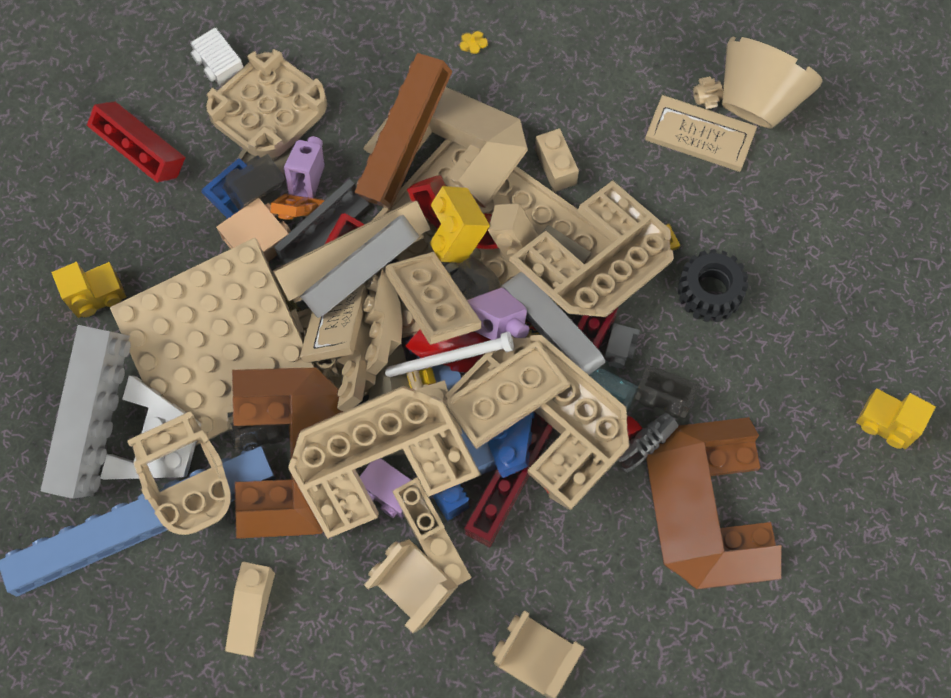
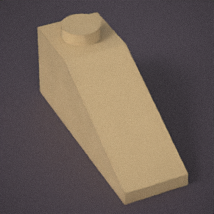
(248, 608)

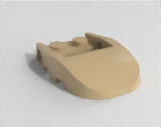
(193, 502)

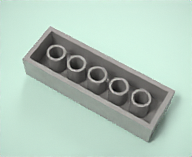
(85, 413)

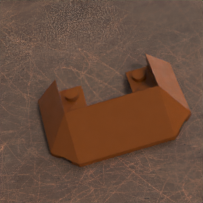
(279, 397)
(687, 508)

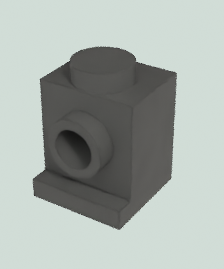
(620, 345)

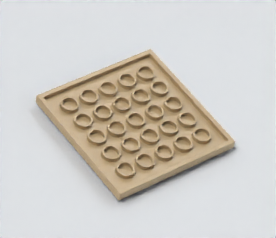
(206, 325)

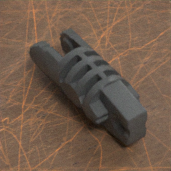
(647, 441)

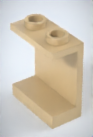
(412, 582)
(537, 656)

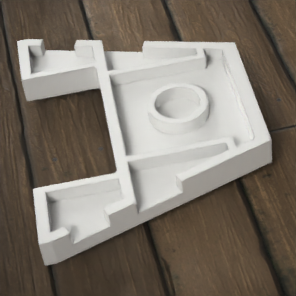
(159, 412)

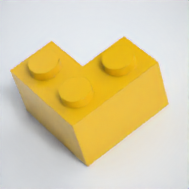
(460, 225)
(90, 289)
(895, 419)

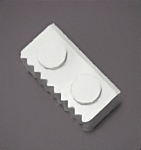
(216, 56)

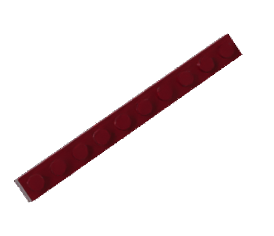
(503, 492)

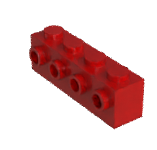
(136, 141)

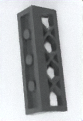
(315, 228)

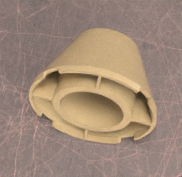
(764, 82)

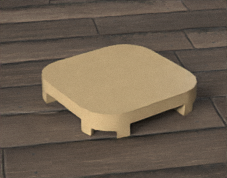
(267, 105)

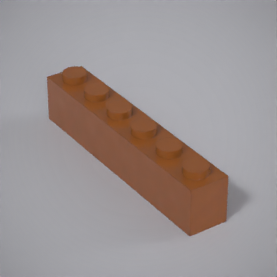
(403, 130)

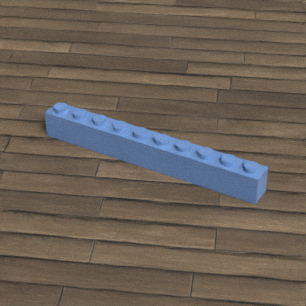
(109, 532)

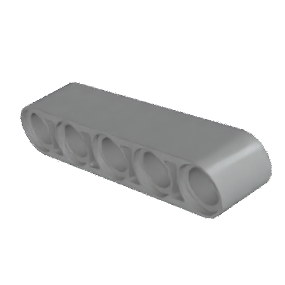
(360, 266)
(554, 323)

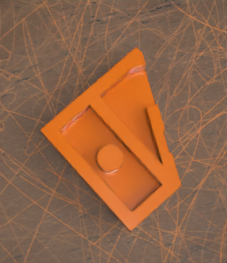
(293, 206)

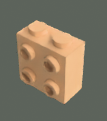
(257, 223)

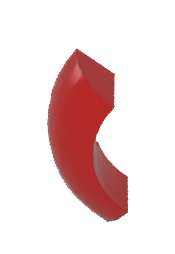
(426, 191)
(422, 348)

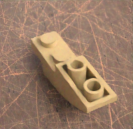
(385, 316)
(354, 373)
(430, 530)

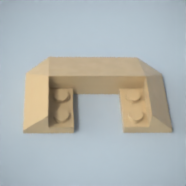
(492, 142)
(616, 273)
(585, 416)
(394, 421)

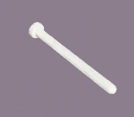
(504, 342)

